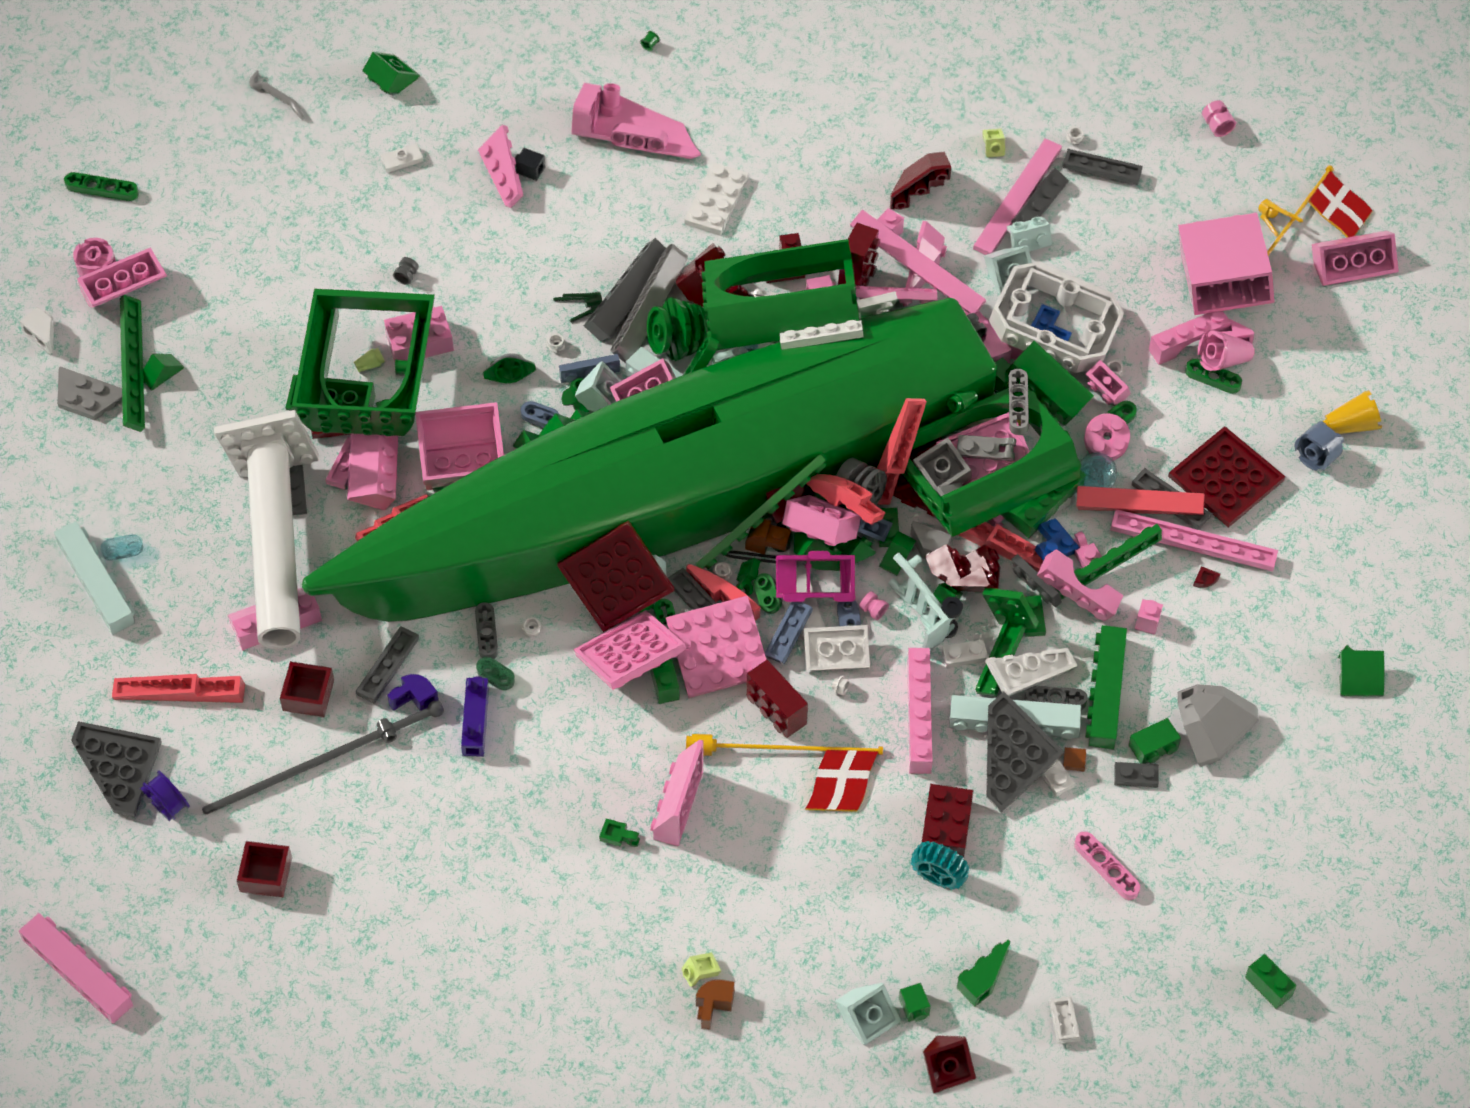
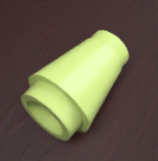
(369, 360)

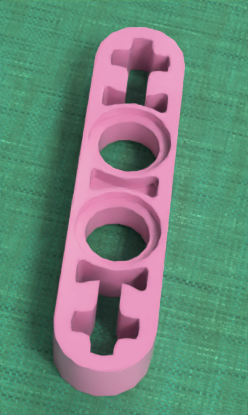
(1104, 867)

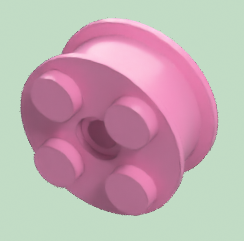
(1111, 426)

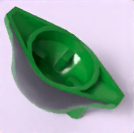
(509, 368)

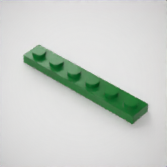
(1118, 555)

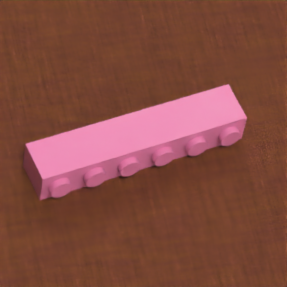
(919, 711)
(76, 968)

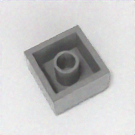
(943, 465)

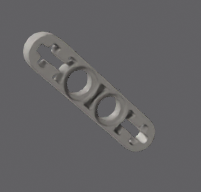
(1015, 401)

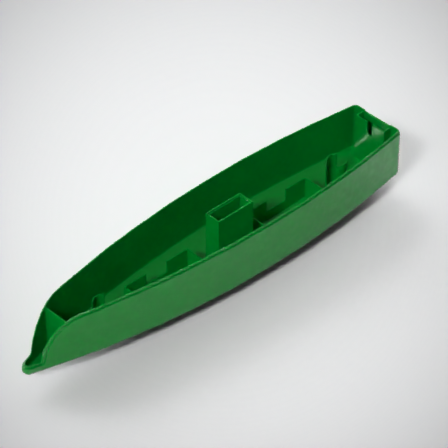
(669, 460)

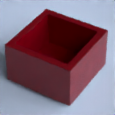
(307, 689)
(264, 869)

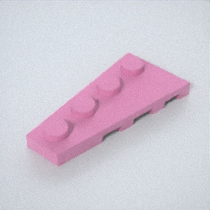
(501, 166)

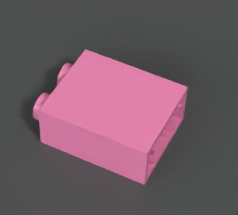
(1226, 263)

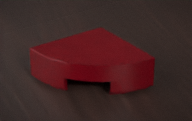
(1206, 578)

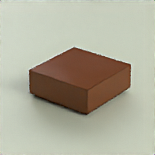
(1074, 759)

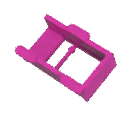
(787, 584)

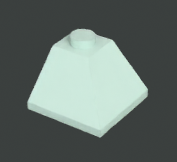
(1001, 263)
(595, 388)
(868, 1011)

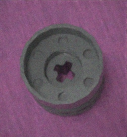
(865, 476)

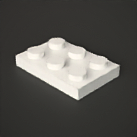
(836, 648)

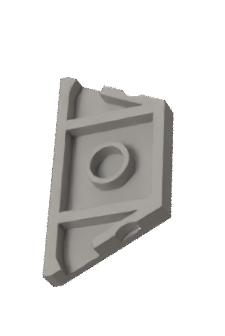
(85, 394)

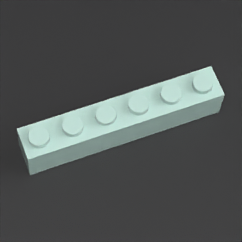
(94, 577)
(1052, 718)

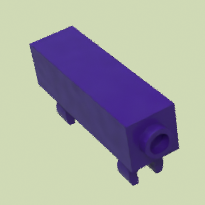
(475, 716)

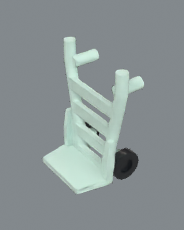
(950, 608)

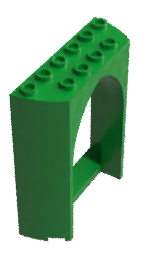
(761, 319)
(311, 398)
(1042, 470)

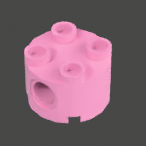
(92, 255)

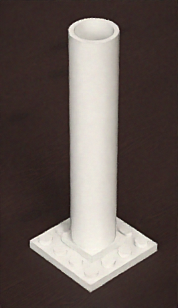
(265, 453)

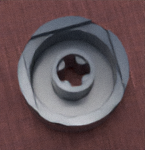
(1319, 446)

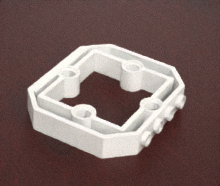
(1068, 291)

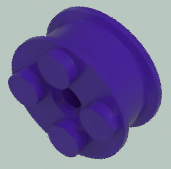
(164, 796)

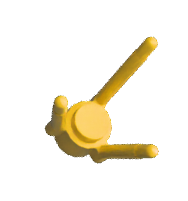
(1271, 210)

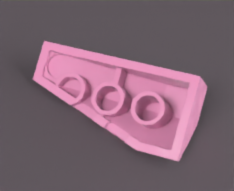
(932, 245)

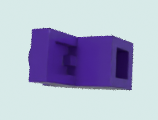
(413, 688)

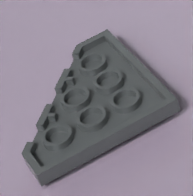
(1015, 752)
(117, 762)

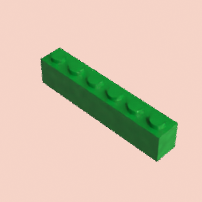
(1107, 687)

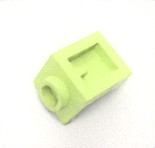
(994, 142)
(700, 967)

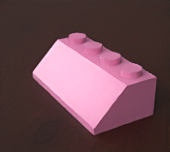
(1355, 257)
(120, 277)
(372, 470)
(245, 622)

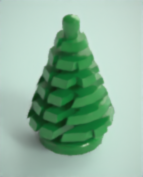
(676, 328)

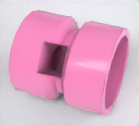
(1218, 118)

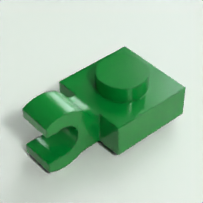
(747, 573)
(616, 832)

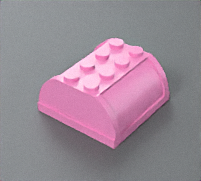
(457, 442)

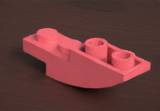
(842, 491)

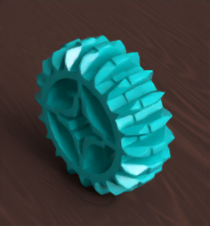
(940, 865)

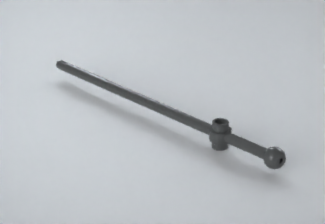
(386, 731)

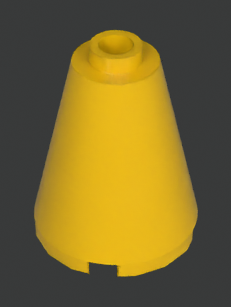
(1355, 415)

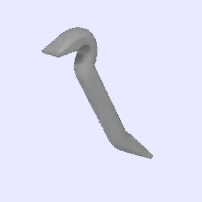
(276, 93)

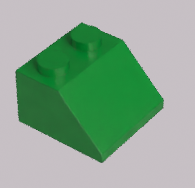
(389, 72)

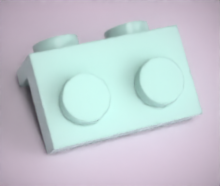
(1031, 233)

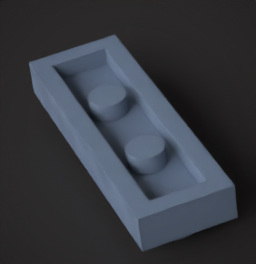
(580, 369)
(788, 632)

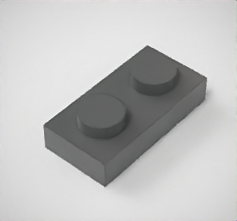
(1136, 774)

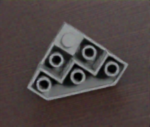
(1214, 720)

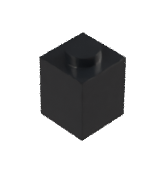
(530, 164)

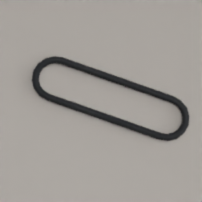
(751, 554)

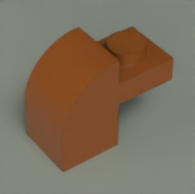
(767, 536)
(714, 995)

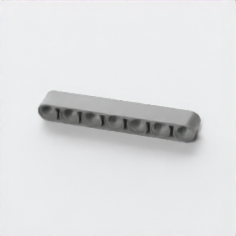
(652, 295)

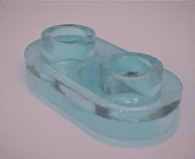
(122, 547)

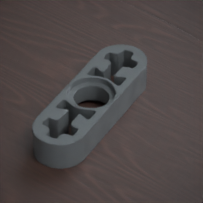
(480, 624)
(1063, 692)

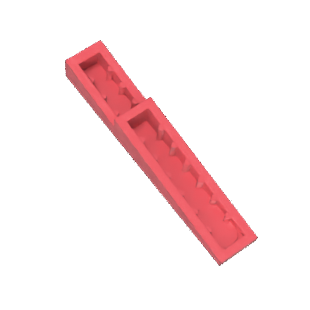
(900, 445)
(1139, 501)
(1004, 542)
(180, 688)

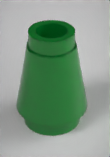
(961, 401)

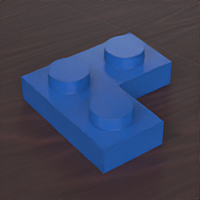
(1046, 320)
(1056, 538)

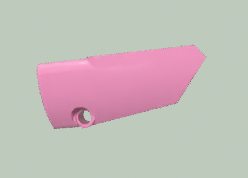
(627, 124)

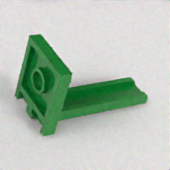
(1015, 614)

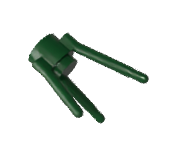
(591, 300)

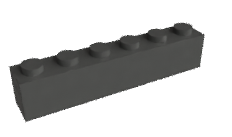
(624, 293)

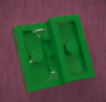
(1362, 673)

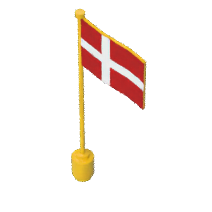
(1335, 204)
(839, 779)

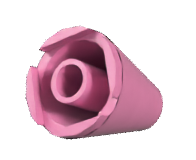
(1223, 351)

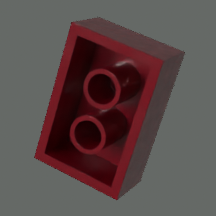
(863, 247)
(776, 699)
(948, 816)

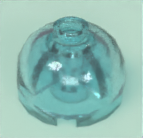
(1099, 470)

